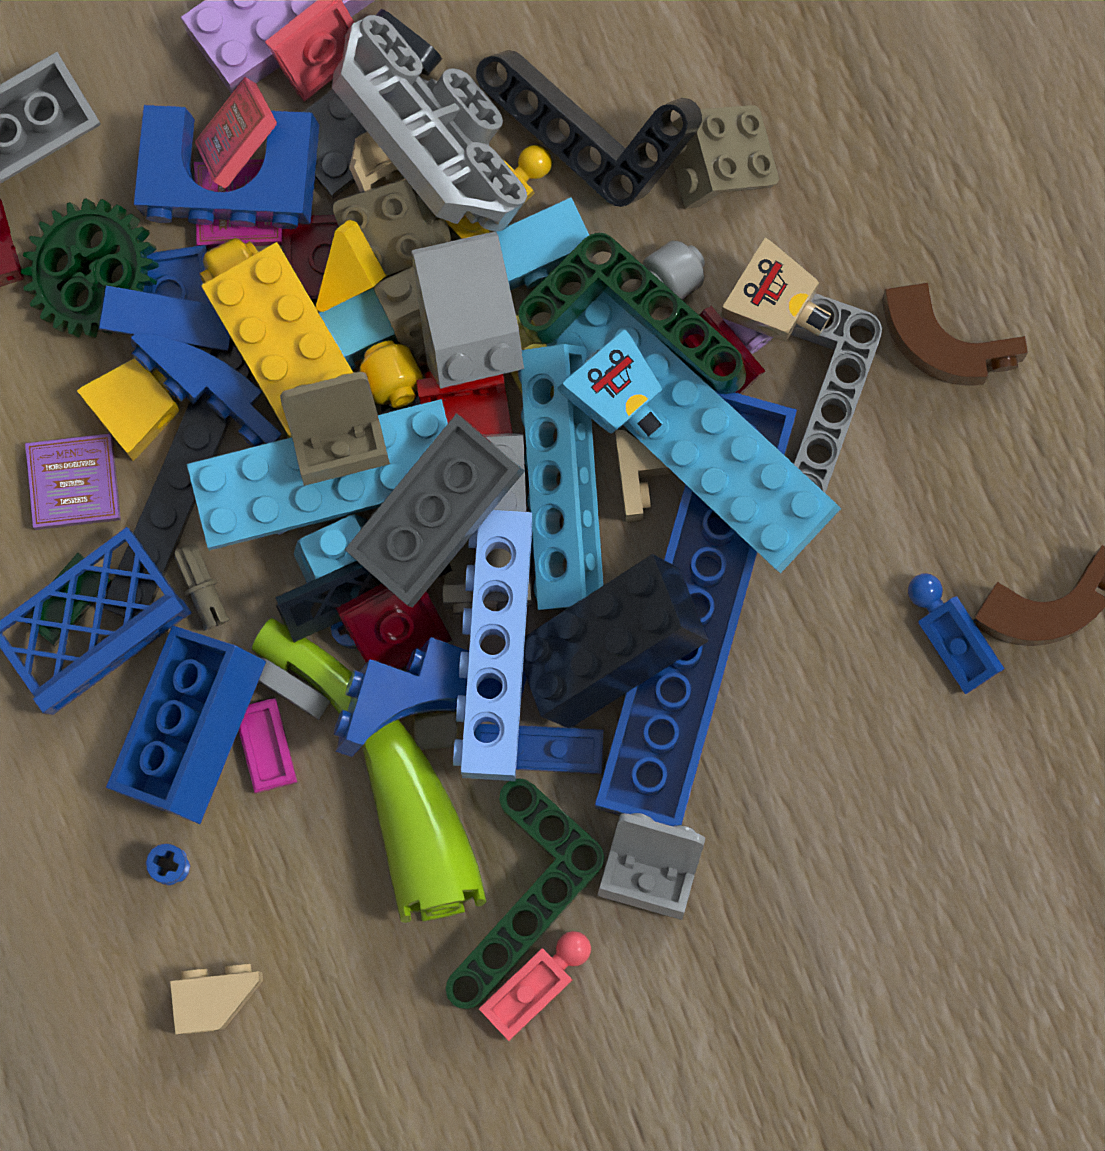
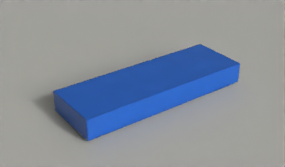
(170, 317)
(553, 748)

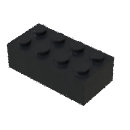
(611, 641)

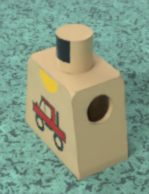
(775, 296)

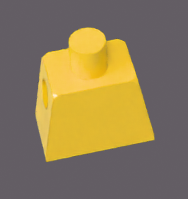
(131, 405)

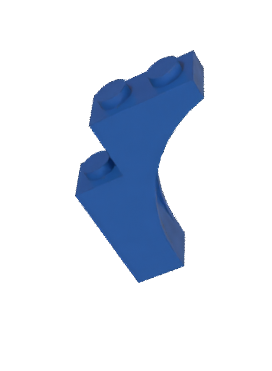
(388, 694)

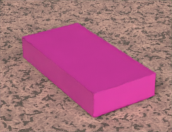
(266, 747)

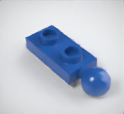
(954, 634)

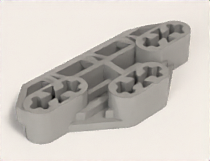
(428, 128)

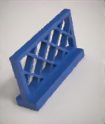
(110, 652)

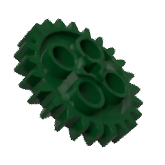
(73, 237)

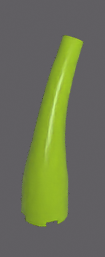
(420, 828)

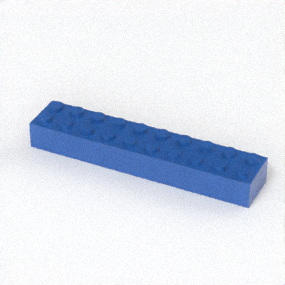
(671, 712)

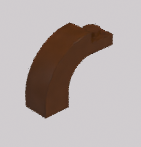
(936, 352)
(1036, 623)

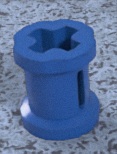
(165, 851)

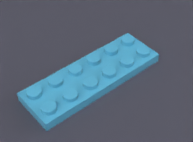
(264, 494)

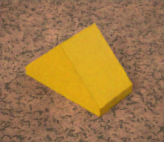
(349, 267)

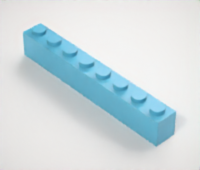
(529, 253)

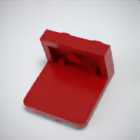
(478, 402)

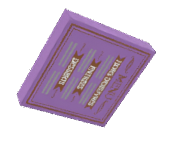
(72, 481)

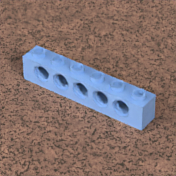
(498, 758)

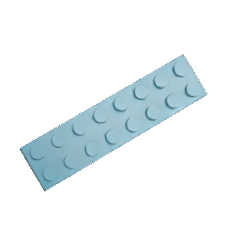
(714, 445)

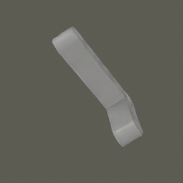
(833, 390)

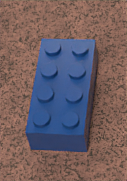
(186, 724)

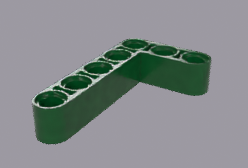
(639, 304)
(532, 900)

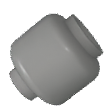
(677, 267)

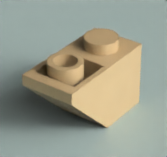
(213, 1001)

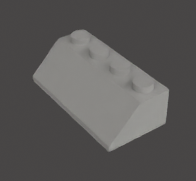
(40, 115)

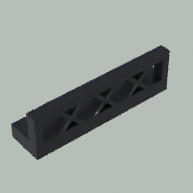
(315, 603)

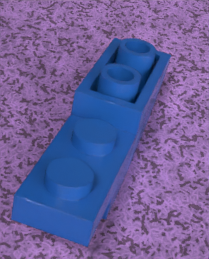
(194, 372)

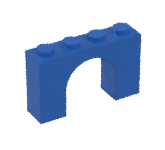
(276, 194)

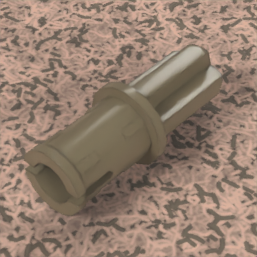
(200, 586)

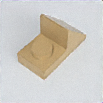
(634, 463)

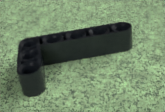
(586, 132)

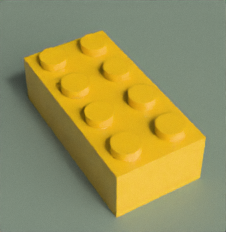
(275, 326)

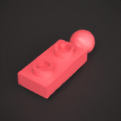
(535, 985)

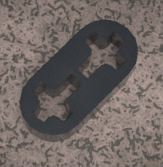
(427, 54)

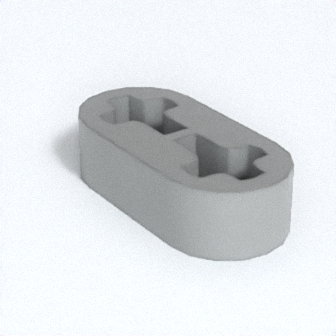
(293, 690)

